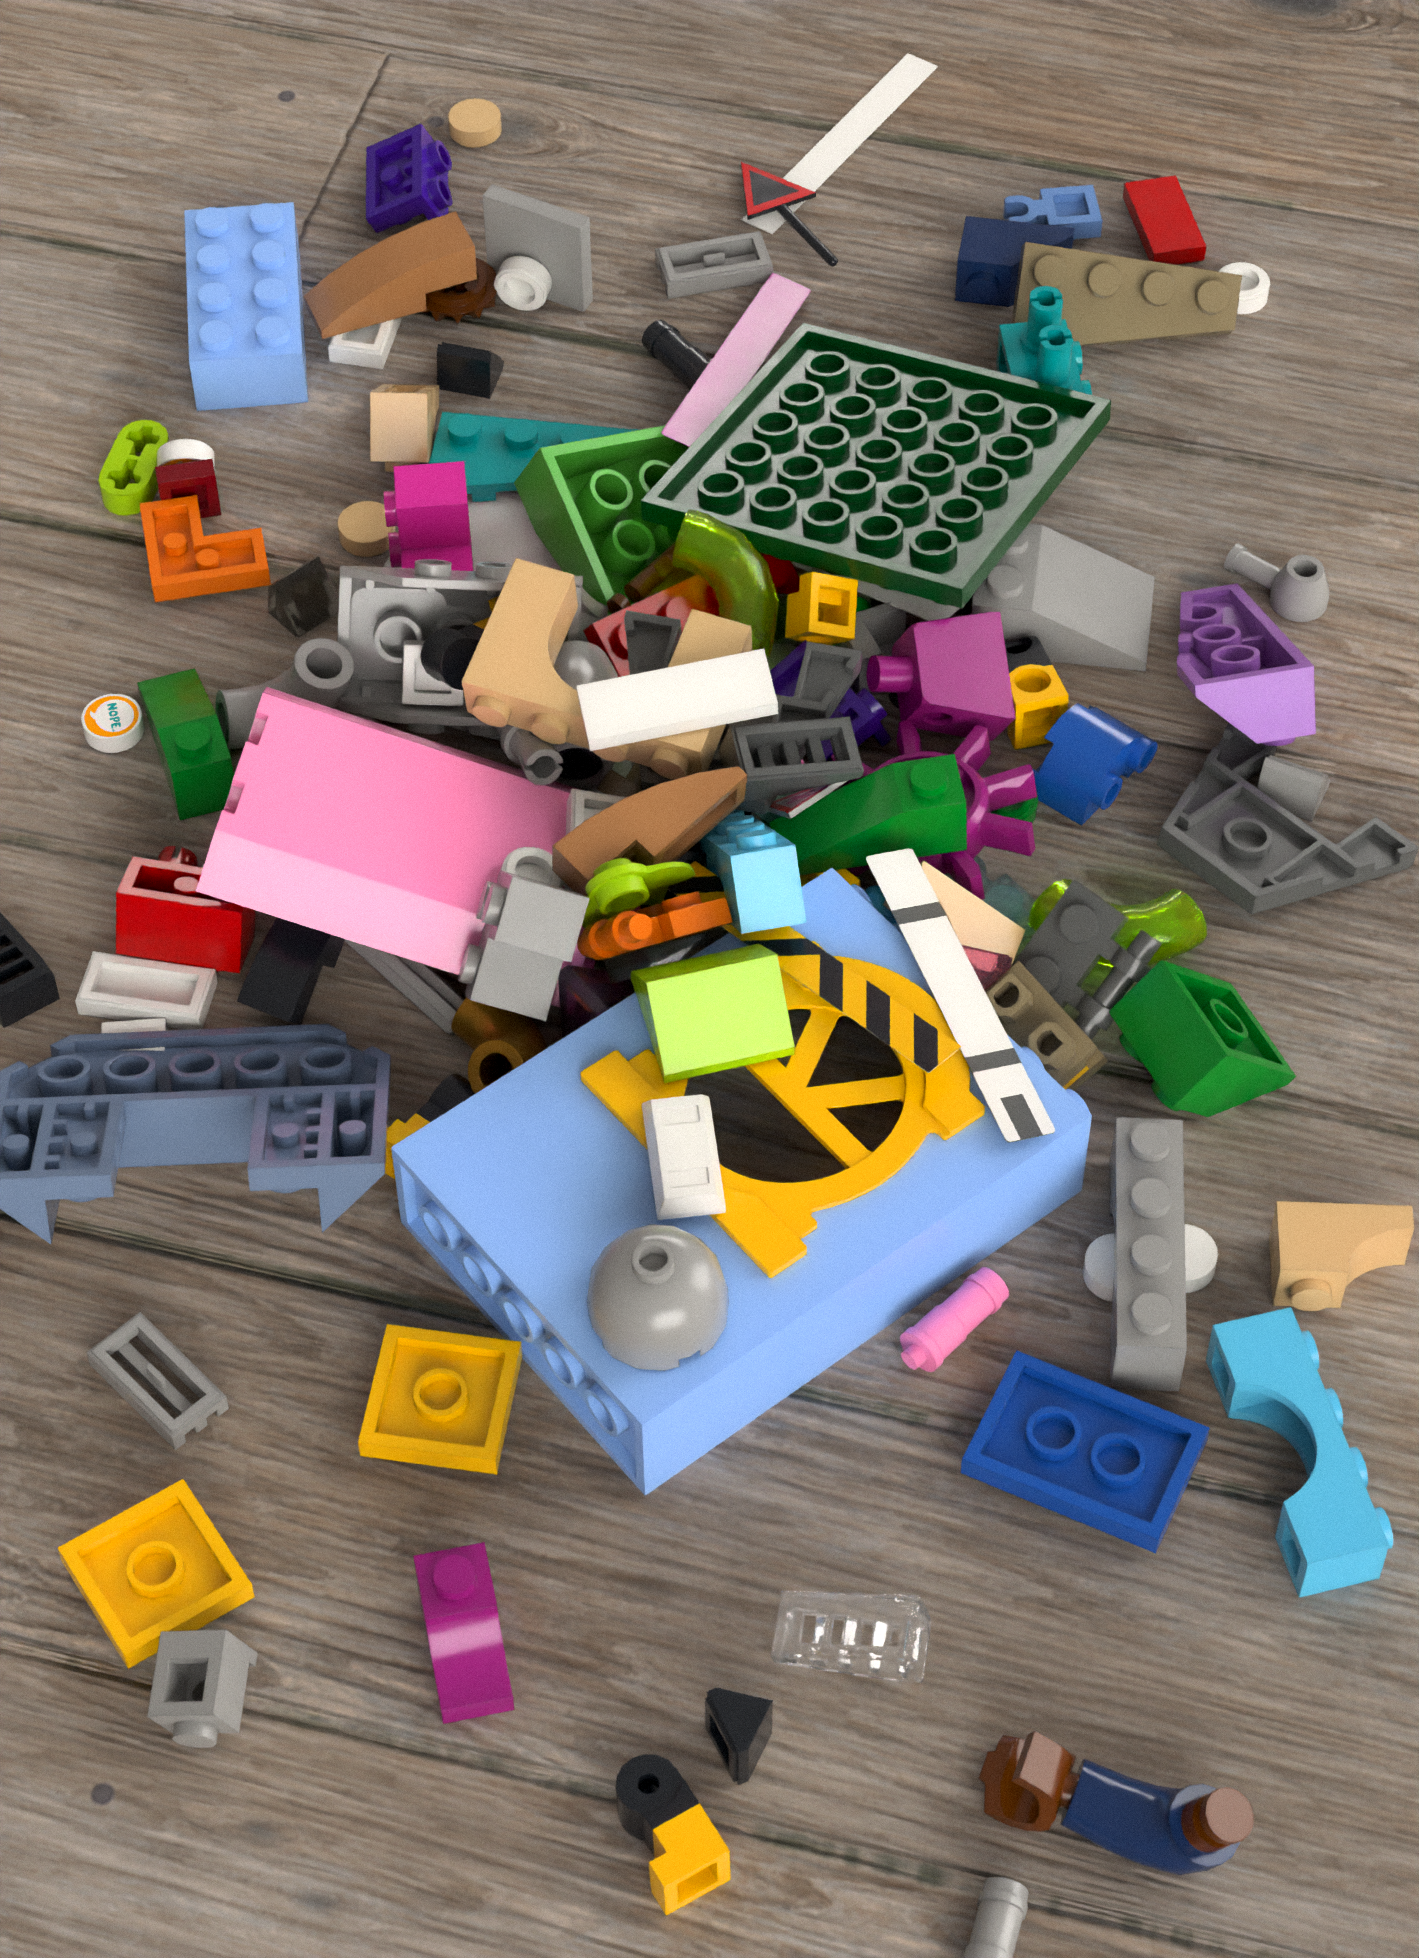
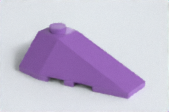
(1244, 666)

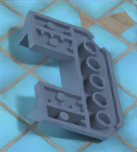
(269, 1096)

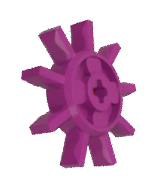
(981, 797)

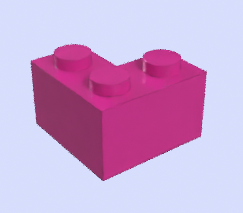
(430, 515)

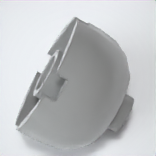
(657, 1297)

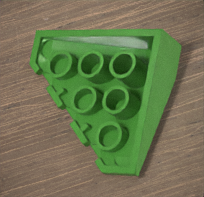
(589, 505)

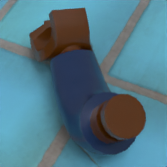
(1143, 1822)

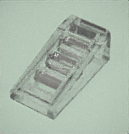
(876, 1660)

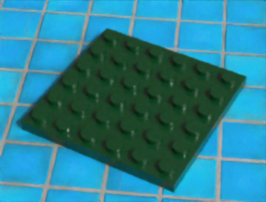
(881, 462)

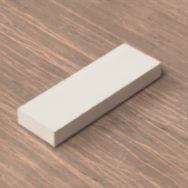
(677, 699)

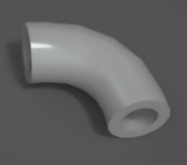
(318, 674)

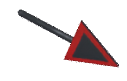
(771, 193)

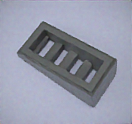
(772, 780)

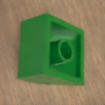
(1198, 1041)

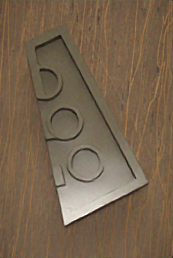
(1127, 298)

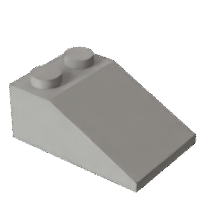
(1072, 599)

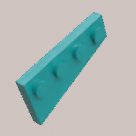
(501, 447)

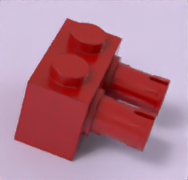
(171, 922)

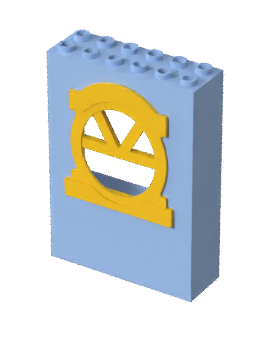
(556, 1166)

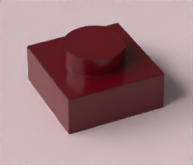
(189, 480)

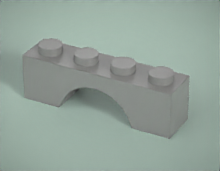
(1149, 1254)

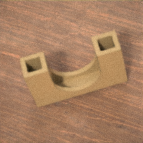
(516, 681)

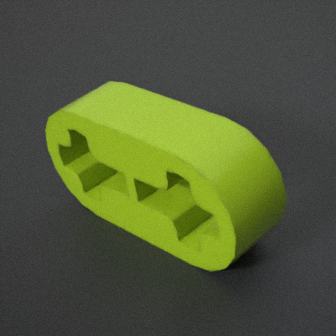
(123, 464)

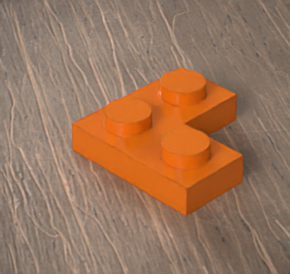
(197, 565)

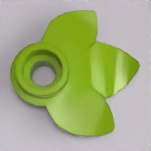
(627, 885)

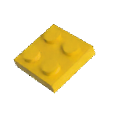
(440, 1399)
(155, 1572)

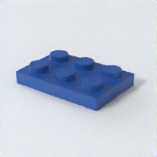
(1085, 1451)

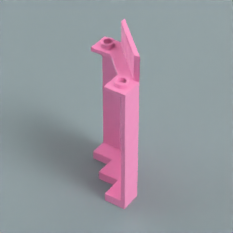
(373, 831)

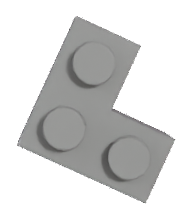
(523, 944)

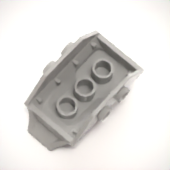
(398, 604)

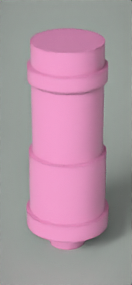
(951, 1321)

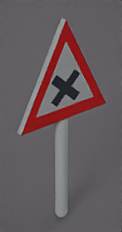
(797, 802)

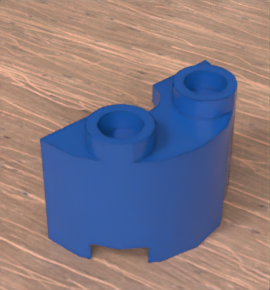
(1088, 761)

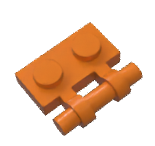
(652, 925)

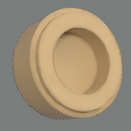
(474, 122)
(364, 529)

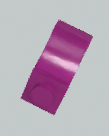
(463, 1632)

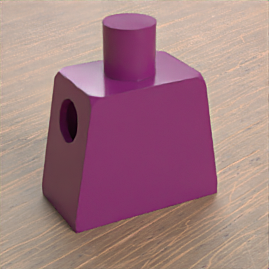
(949, 675)

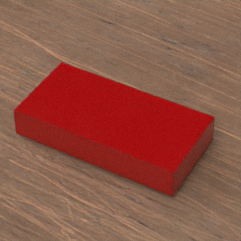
(1164, 221)

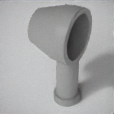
(1296, 590)

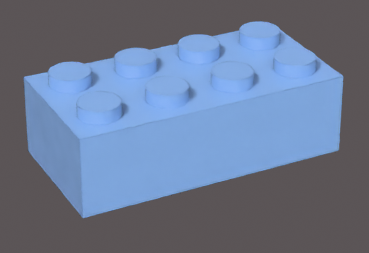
(245, 306)

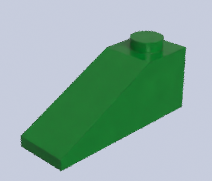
(188, 742)
(890, 810)

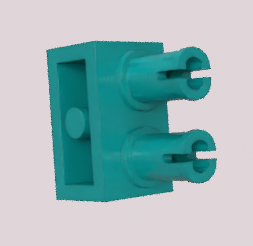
(1043, 345)

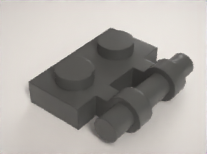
(1071, 944)

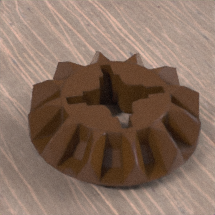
(477, 295)

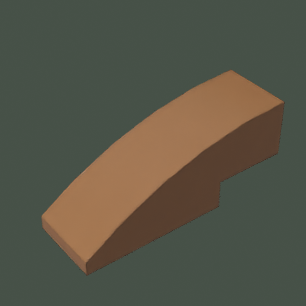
(393, 277)
(649, 825)

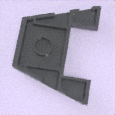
(820, 687)
(1260, 849)

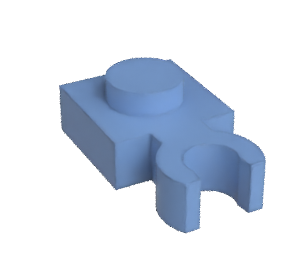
(1059, 206)

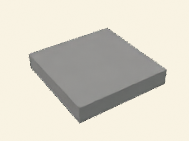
(545, 233)

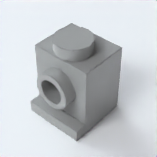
(200, 1685)

